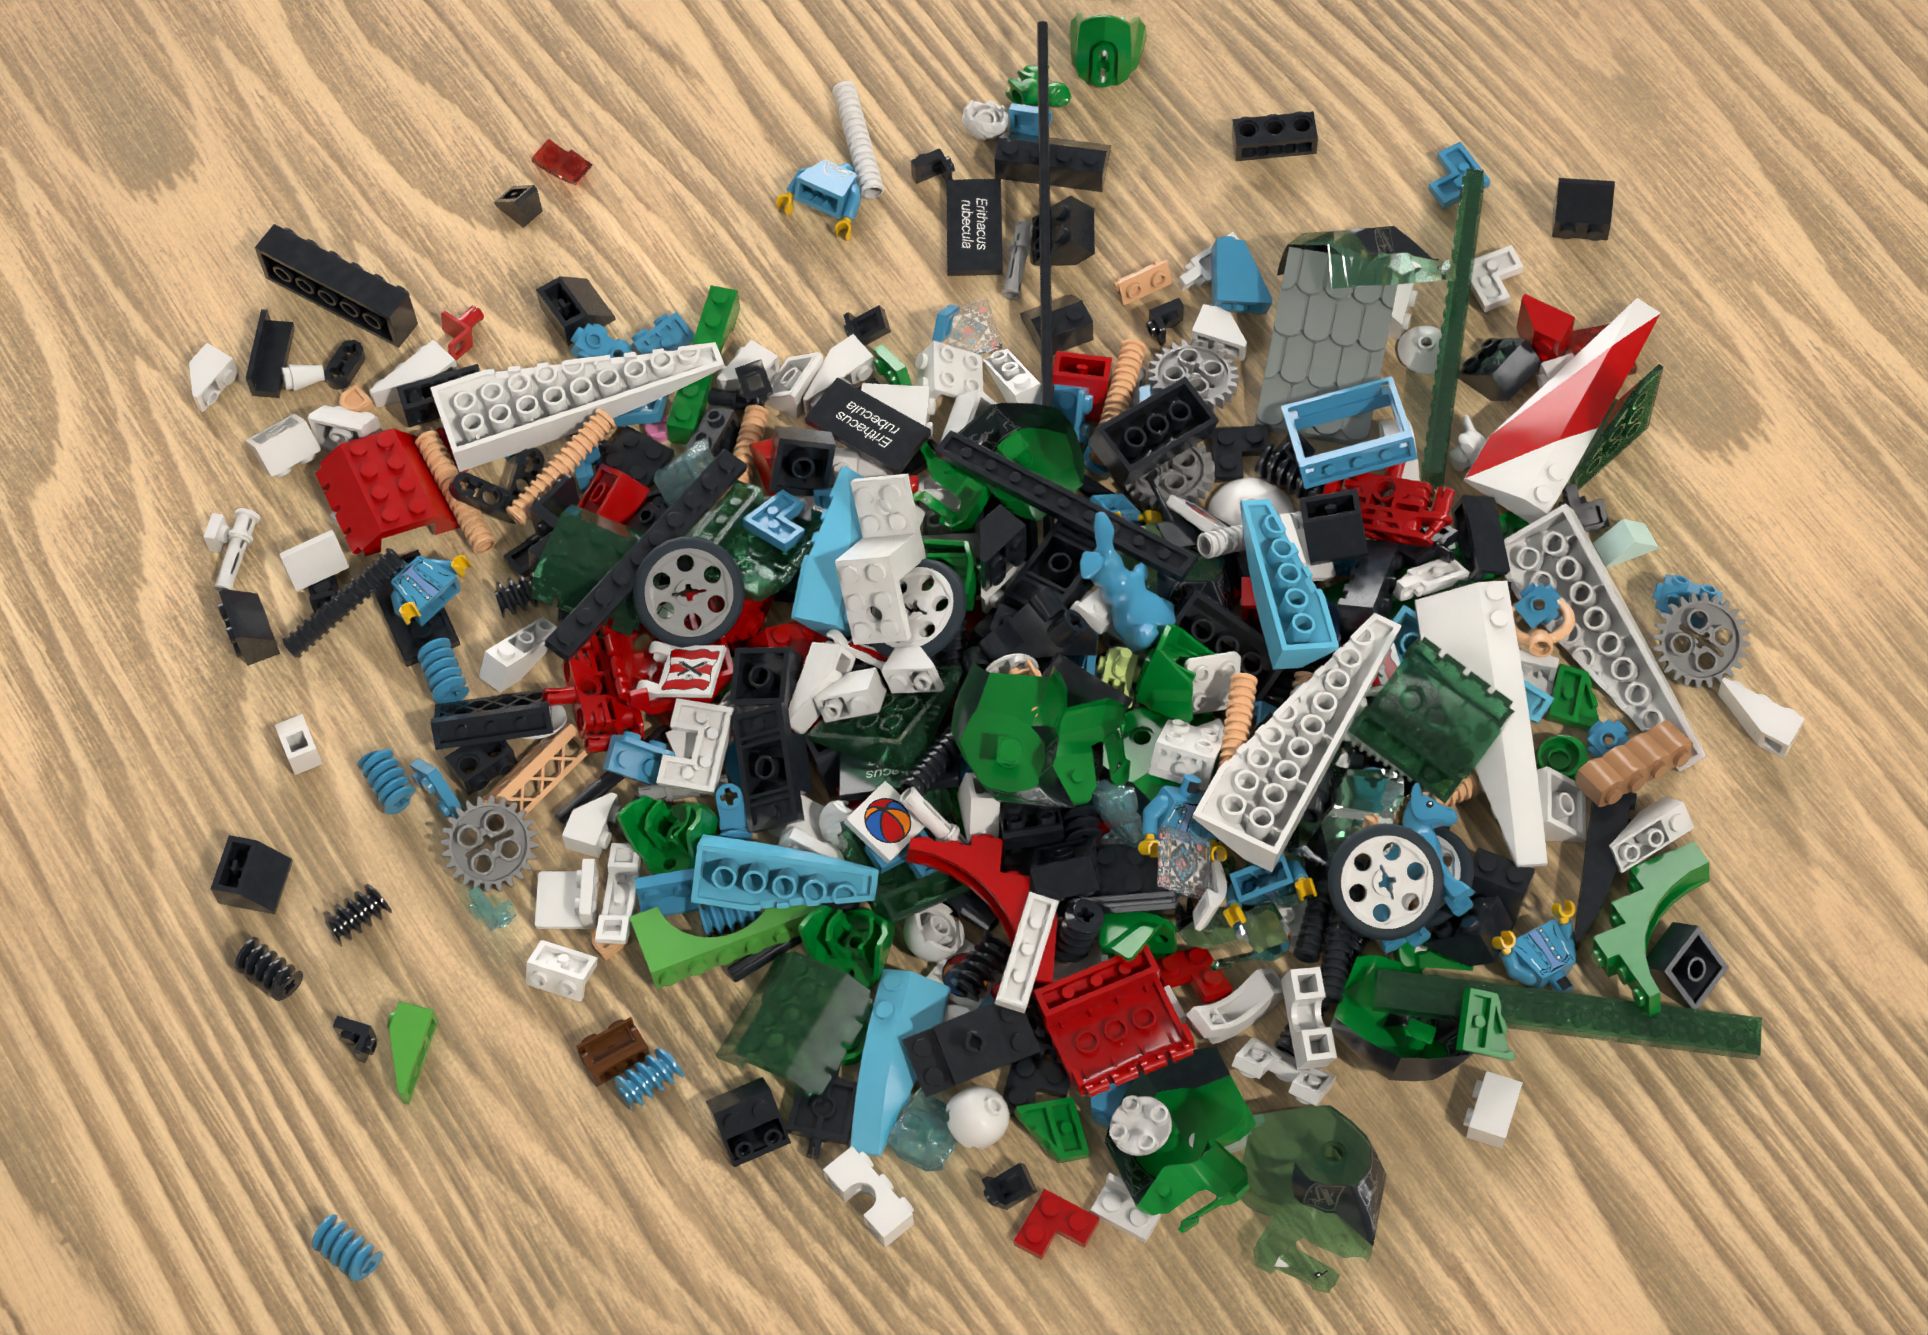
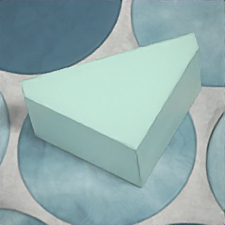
(1624, 542)

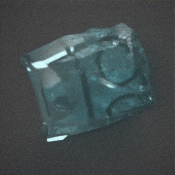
(683, 471)
(1118, 811)
(923, 1133)

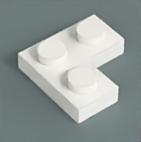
(1489, 272)

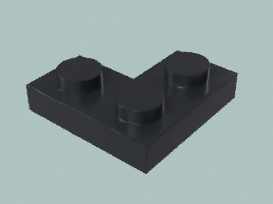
(1232, 444)
(1033, 1076)

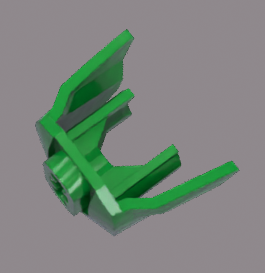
(1108, 45)
(962, 560)
(1164, 681)
(665, 833)
(1129, 932)
(849, 941)

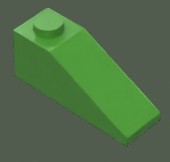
(410, 1037)

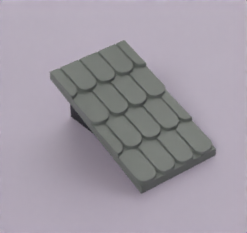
(1323, 345)

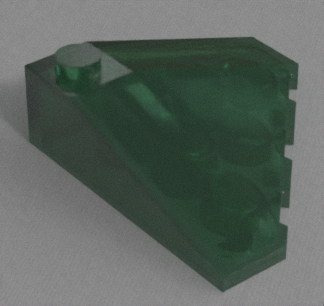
(1620, 427)
(898, 732)

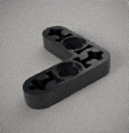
(503, 496)

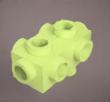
(1119, 669)

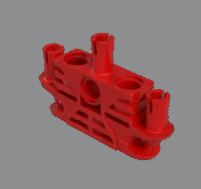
(1401, 513)
(599, 709)

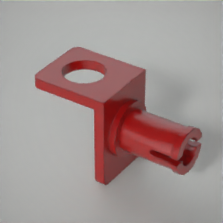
(461, 329)

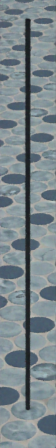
(1045, 229)

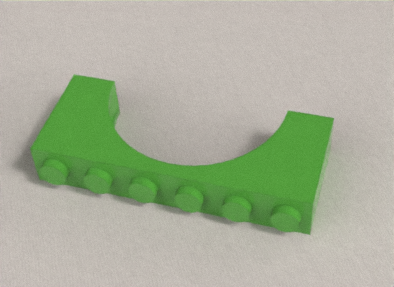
(678, 955)

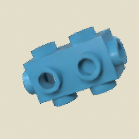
(594, 342)
(1680, 586)

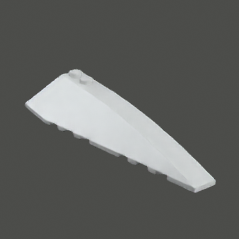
(520, 408)
(1480, 633)
(1275, 774)

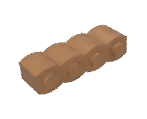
(1634, 763)

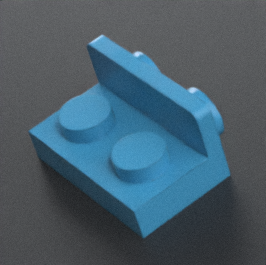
(668, 333)
(635, 758)
(667, 891)

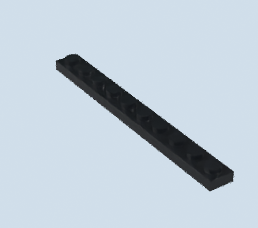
(1064, 505)
(618, 582)

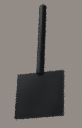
(1177, 532)

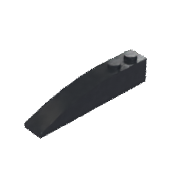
(1598, 862)

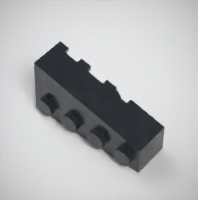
(1369, 587)

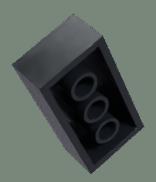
(1153, 431)

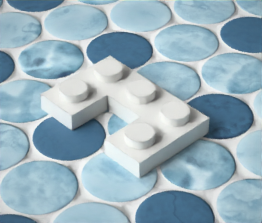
(713, 729)
(1308, 1085)

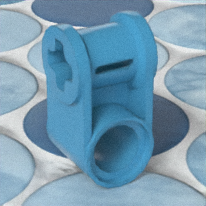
(732, 816)

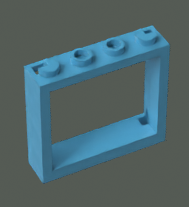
(1358, 457)

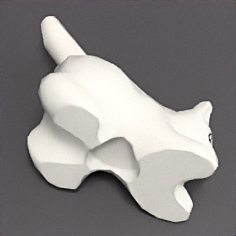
(1468, 448)

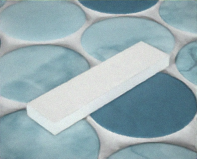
(1026, 952)

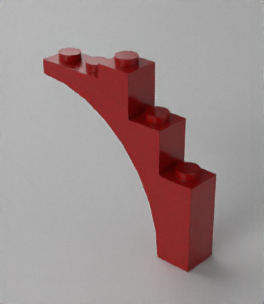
(979, 869)

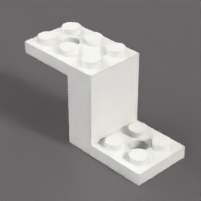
(884, 555)

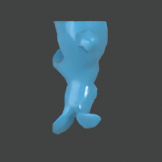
(1135, 611)

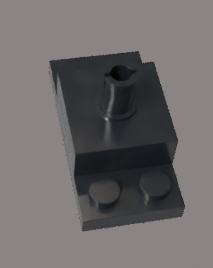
(1054, 565)
(771, 767)
(969, 1047)

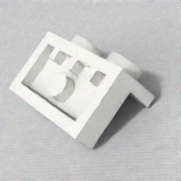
(560, 970)
(1117, 1209)

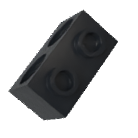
(486, 767)

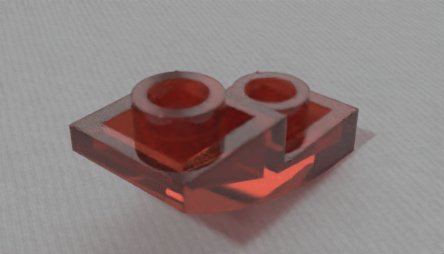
(560, 163)

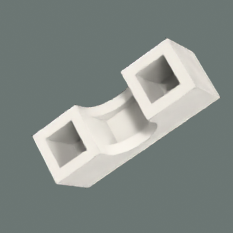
(1303, 998)
(854, 1175)

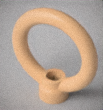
(1541, 641)

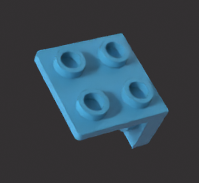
(1075, 405)

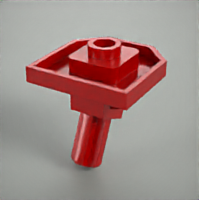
(748, 623)

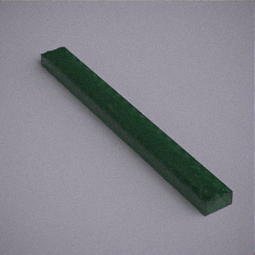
(1453, 329)
(1573, 1014)

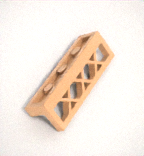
(535, 762)

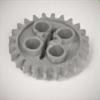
(1205, 368)
(1176, 479)
(1686, 662)
(477, 819)

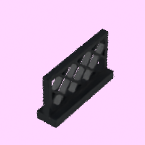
(491, 719)

